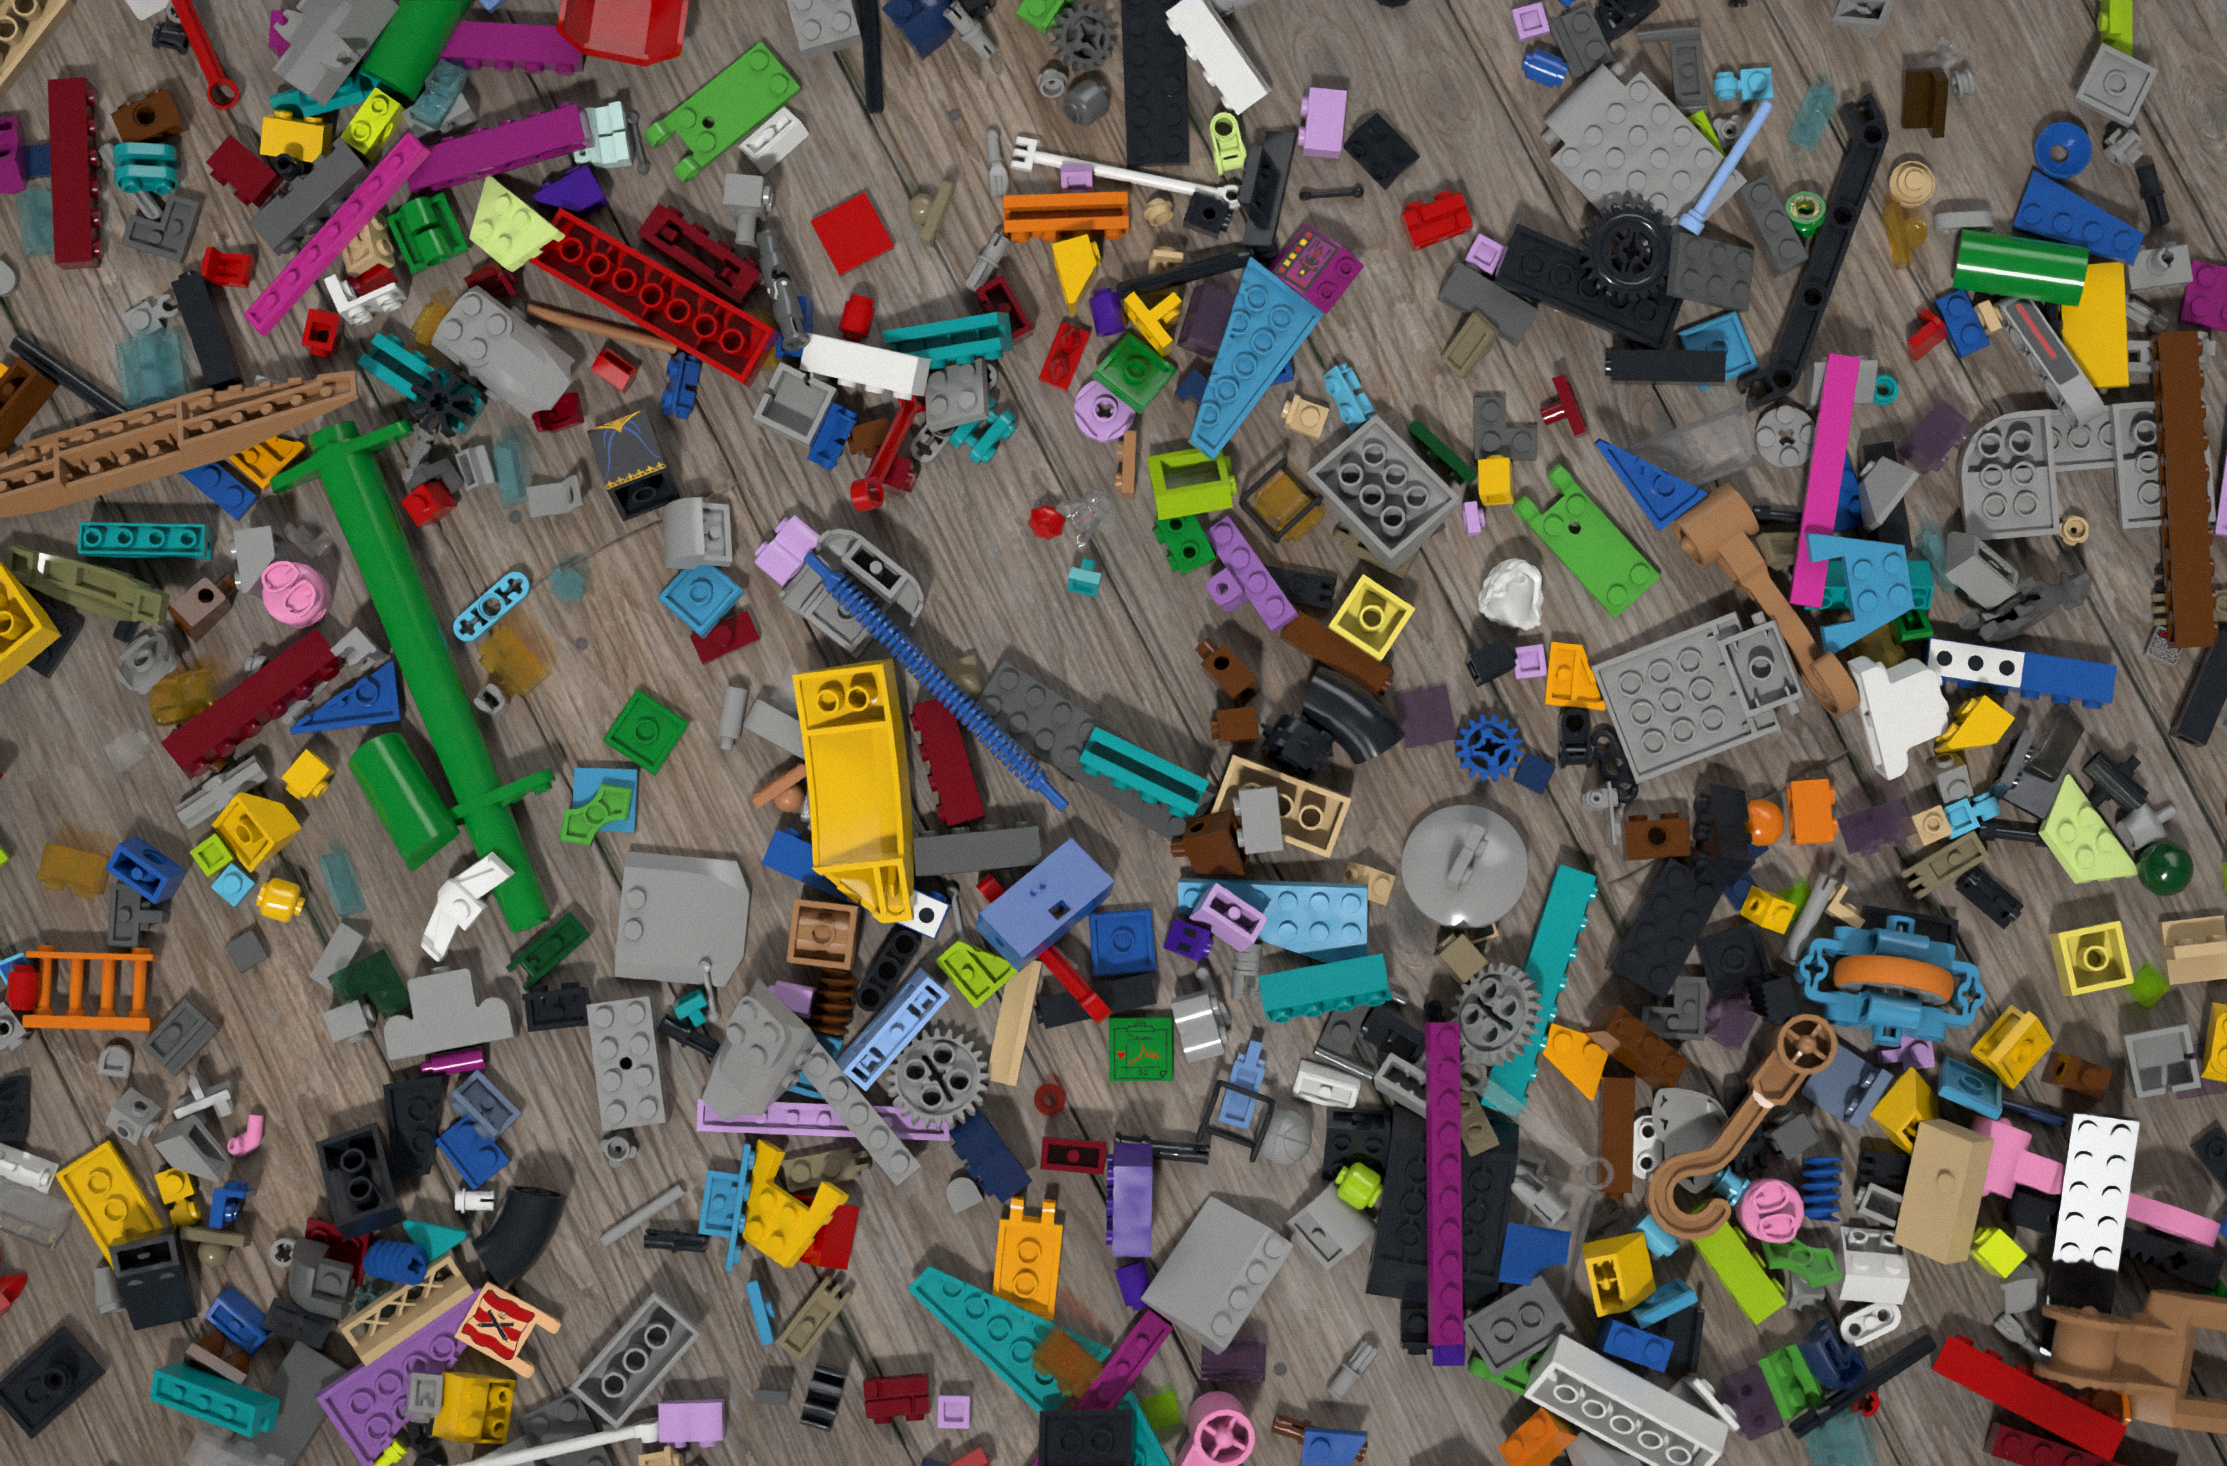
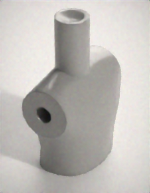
(2144, 826)

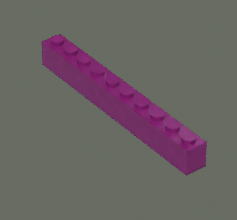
(488, 45)

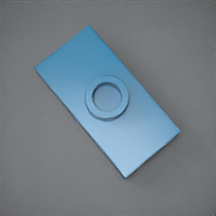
(762, 1311)

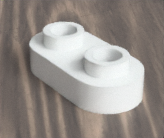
(1645, 1147)
(1869, 1325)

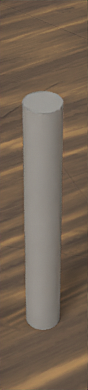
(642, 1215)

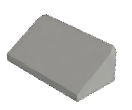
(338, 954)

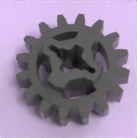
(1070, 32)

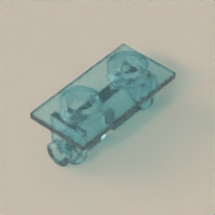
(1813, 117)

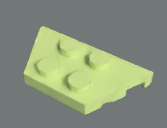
(509, 227)
(2083, 839)

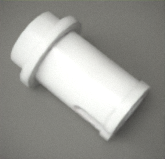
(471, 1200)

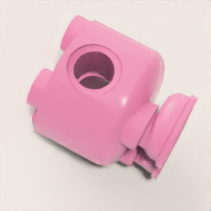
(295, 593)
(1770, 1210)

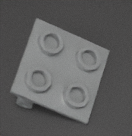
(1604, 800)

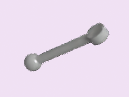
(952, 892)
(704, 967)

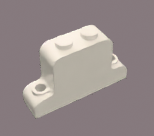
(1898, 709)

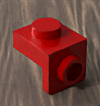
(227, 268)

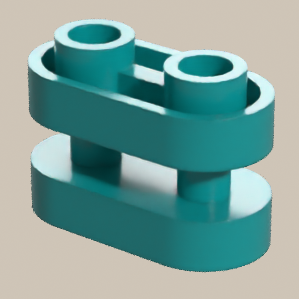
(145, 167)
(984, 449)

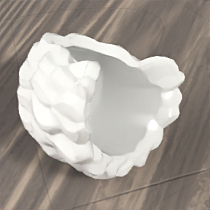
(1512, 595)

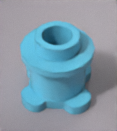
(1729, 1185)

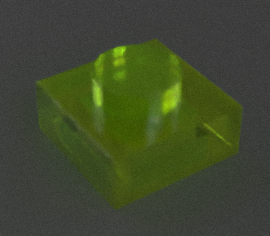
(1797, 895)
(2147, 987)
(1161, 1409)

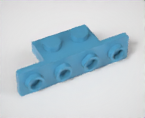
(723, 1204)

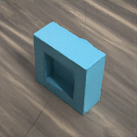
(234, 885)

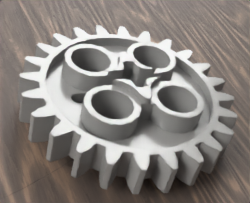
(1512, 999)
(962, 1065)

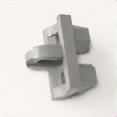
(202, 1097)

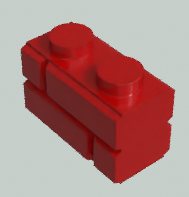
(1435, 220)

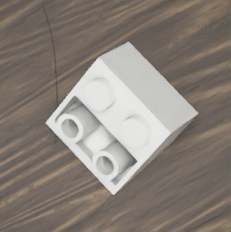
(1871, 1266)

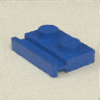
(472, 1155)

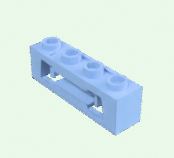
(892, 1029)

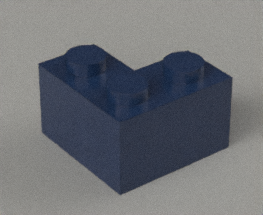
(988, 1158)

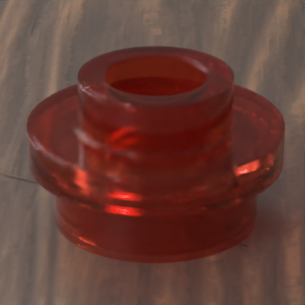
(1039, 1099)

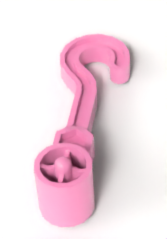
(2013, 1164)
(1217, 1431)

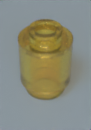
(428, 322)

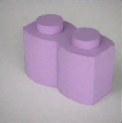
(785, 553)
(796, 997)
(692, 1421)

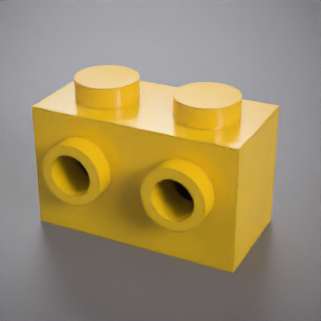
(295, 136)

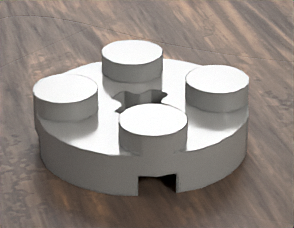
(1784, 420)
(143, 676)

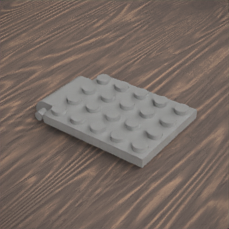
(1635, 149)
(1698, 692)

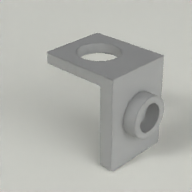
(554, 498)

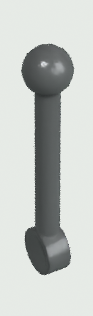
(632, 119)

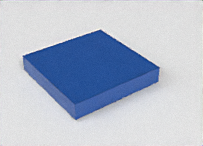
(1122, 942)

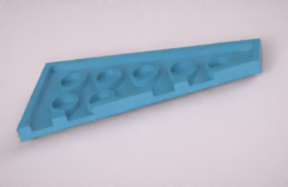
(1257, 343)
(1303, 917)

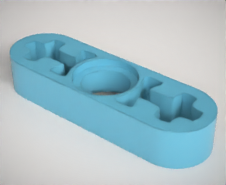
(480, 629)

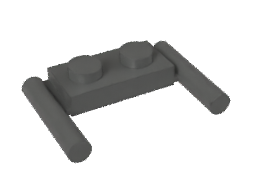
(1686, 65)
(1341, 1033)

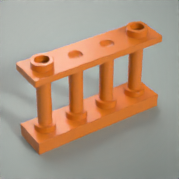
(106, 1017)

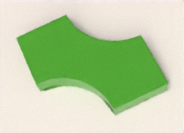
(583, 824)
(1813, 1264)

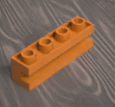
(1065, 216)

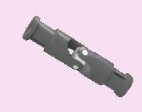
(785, 302)

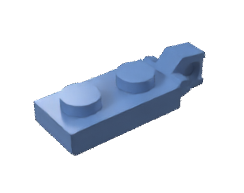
(1246, 1073)

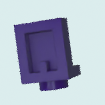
(1449, 1354)

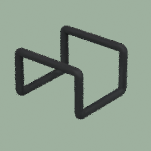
(1316, 501)
(1205, 1128)

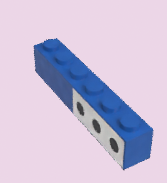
(2020, 672)
(795, 859)

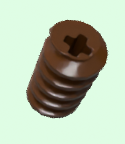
(834, 1002)

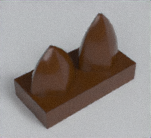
(206, 1357)

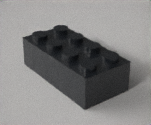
(1664, 929)

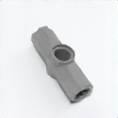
(220, 791)

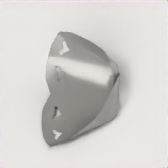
(1687, 1127)

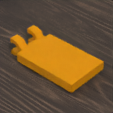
(1028, 1258)

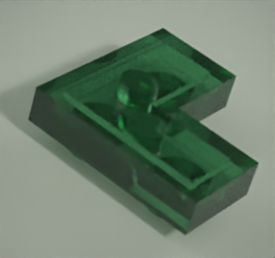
(372, 976)

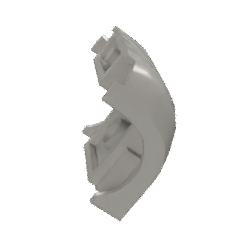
(873, 574)

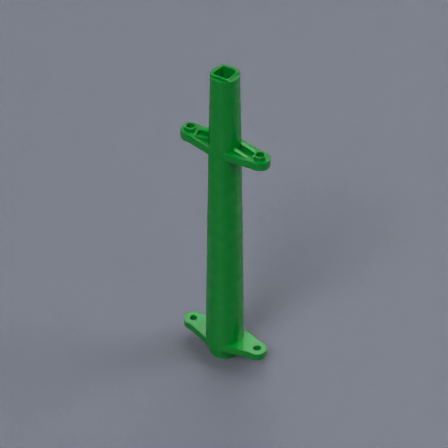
(399, 594)

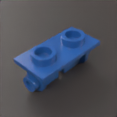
(681, 373)
(832, 436)

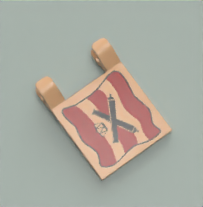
(501, 1324)

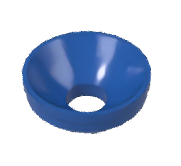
(2074, 142)

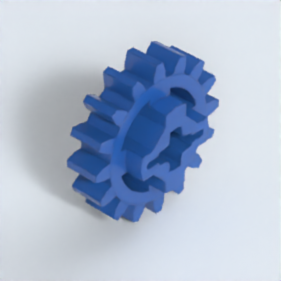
(1491, 762)

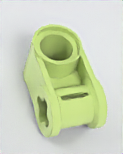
(1226, 150)

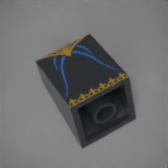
(633, 465)

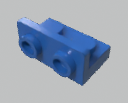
(224, 1204)

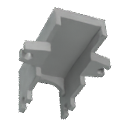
(328, 42)

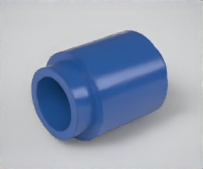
(1544, 68)

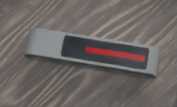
(2050, 361)

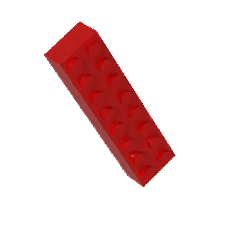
(657, 299)

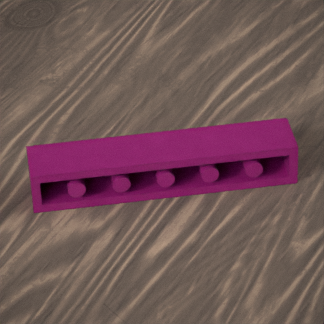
(503, 148)

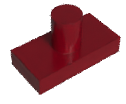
(1565, 408)
(726, 638)

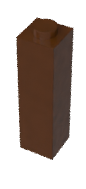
(1336, 653)
(1616, 1134)

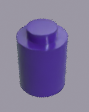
(1107, 313)
(1133, 1282)

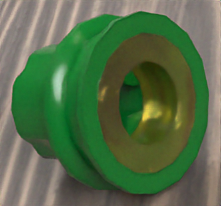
(1805, 212)

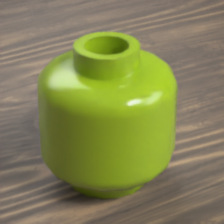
(1358, 1185)

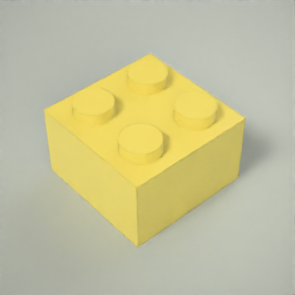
(1371, 618)
(2091, 958)

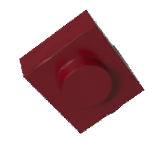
(492, 279)
(562, 416)

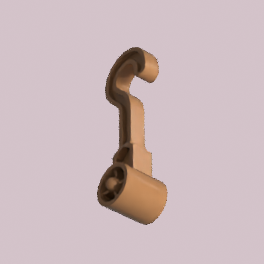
(1720, 532)
(1793, 1051)

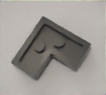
(169, 237)
(1493, 437)
(1685, 1017)

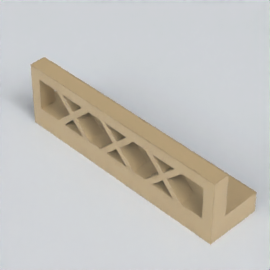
(1013, 1025)
(406, 1319)

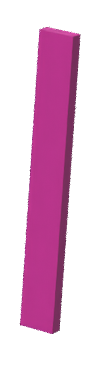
(337, 233)
(1824, 475)

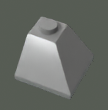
(1882, 489)

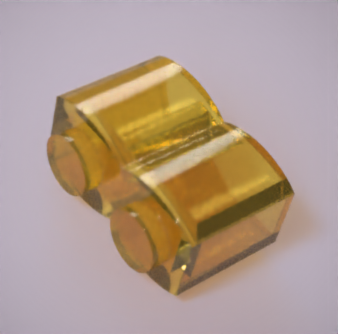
(1282, 502)
(182, 696)
(73, 869)

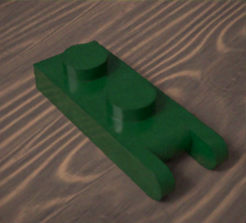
(1439, 452)
(550, 949)

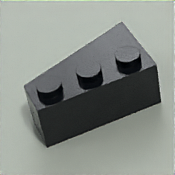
(1720, 836)

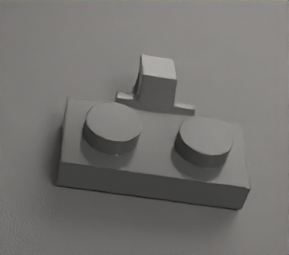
(130, 917)

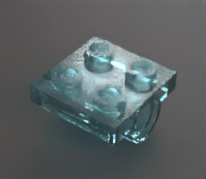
(151, 369)
(1842, 1442)

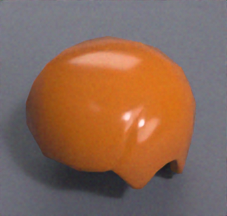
(1764, 822)

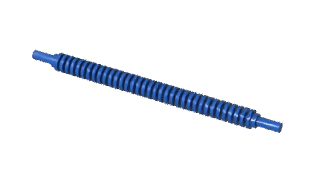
(858, 605)

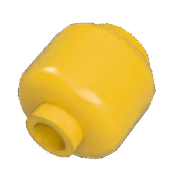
(280, 900)

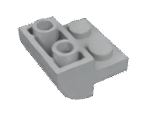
(696, 534)
(1330, 1226)

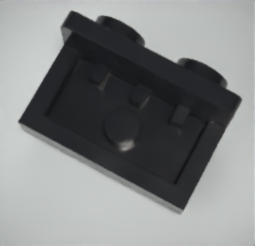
(1380, 151)
(556, 1008)

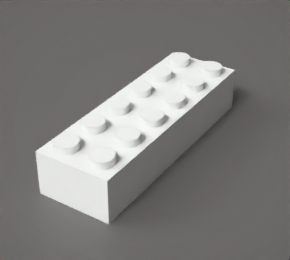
(1623, 1407)

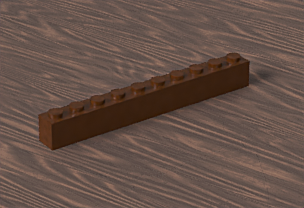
(2183, 489)

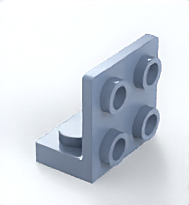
(1847, 1087)

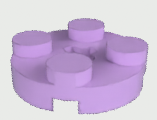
(1102, 428)

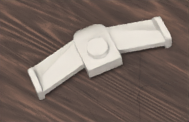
(461, 903)

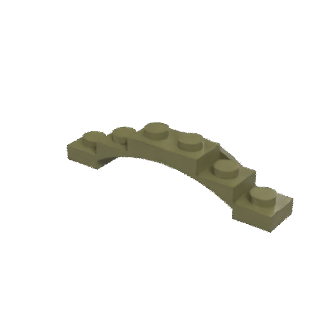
(88, 585)

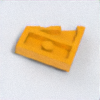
(267, 459)
(1570, 679)
(1576, 1058)

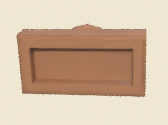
(783, 790)

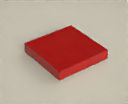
(852, 234)

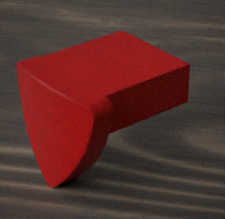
(1928, 336)

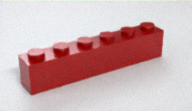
(2029, 1398)

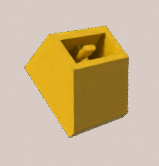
(1977, 725)
(1904, 1108)
(1618, 1272)
(474, 1408)

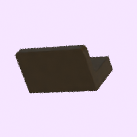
(1925, 100)

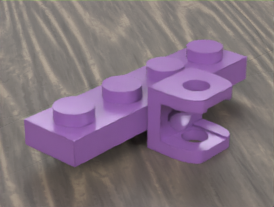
(1245, 578)

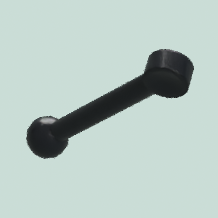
(1356, 192)

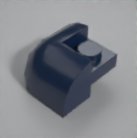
(921, 23)
(1828, 1359)

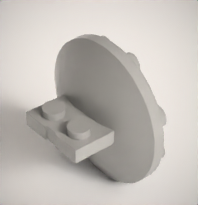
(1464, 867)

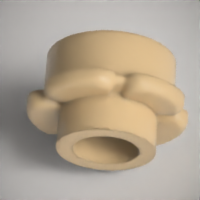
(1158, 212)
(2081, 527)

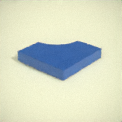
(1530, 1250)

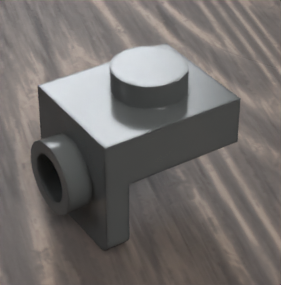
(439, 470)

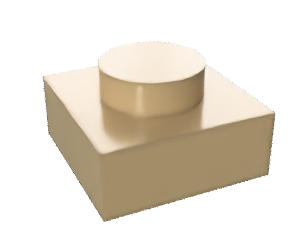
(1989, 317)

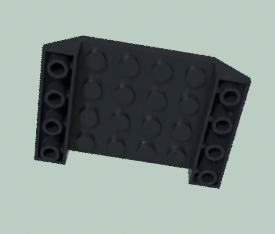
(1400, 1244)

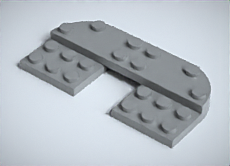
(2013, 464)

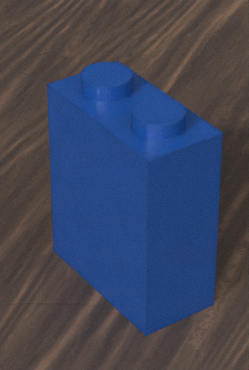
(1633, 1343)

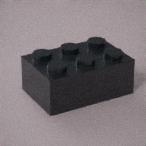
(360, 1181)

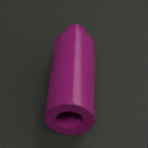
(455, 1061)

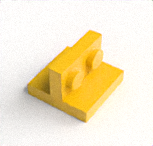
(1154, 322)
(2013, 1045)

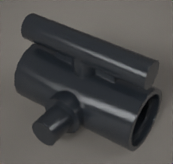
(2115, 781)

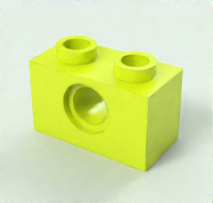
(373, 125)
(1995, 1251)

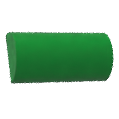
(413, 43)
(2020, 267)
(403, 798)

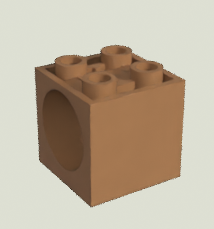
(824, 934)

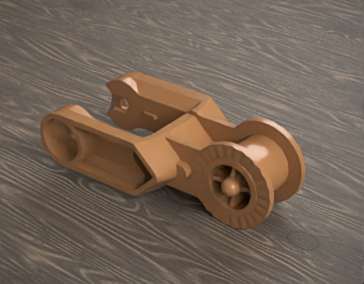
(2141, 1356)

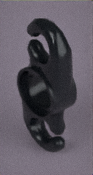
(1614, 750)

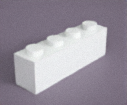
(1219, 54)
(865, 365)

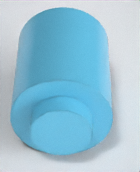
(1656, 1239)

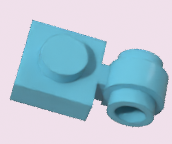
(1752, 84)
(1963, 816)

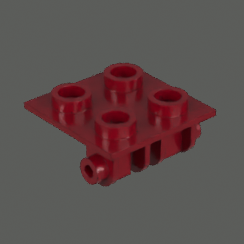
(344, 1251)

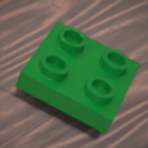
(427, 233)

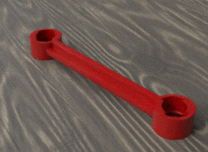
(204, 52)
(868, 492)
(1057, 964)

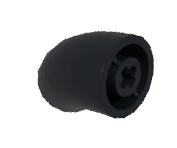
(1350, 715)
(519, 1232)

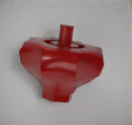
(1046, 522)

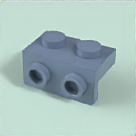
(484, 1106)

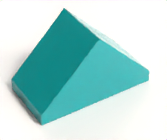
(435, 1237)

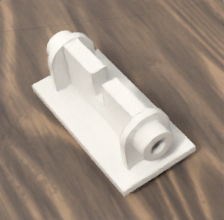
(27, 1168)

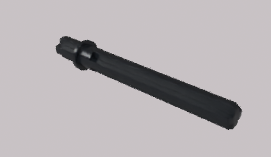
(871, 56)
(1195, 271)
(66, 377)
(1827, 1409)

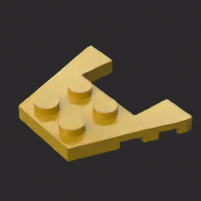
(777, 1220)

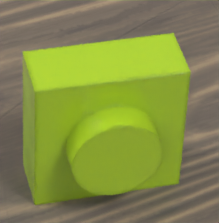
(212, 855)

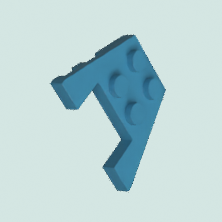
(1874, 581)

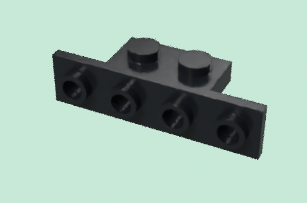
(1265, 187)

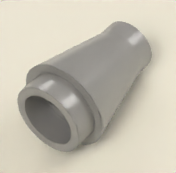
(107, 1293)

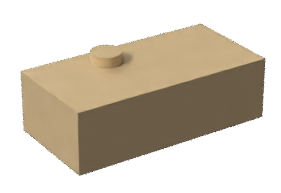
(24, 32)
(1308, 811)
(1943, 1191)

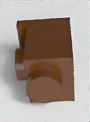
(868, 437)

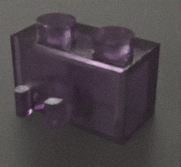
(1876, 826)

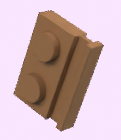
(1126, 451)

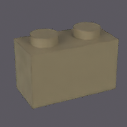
(1459, 957)

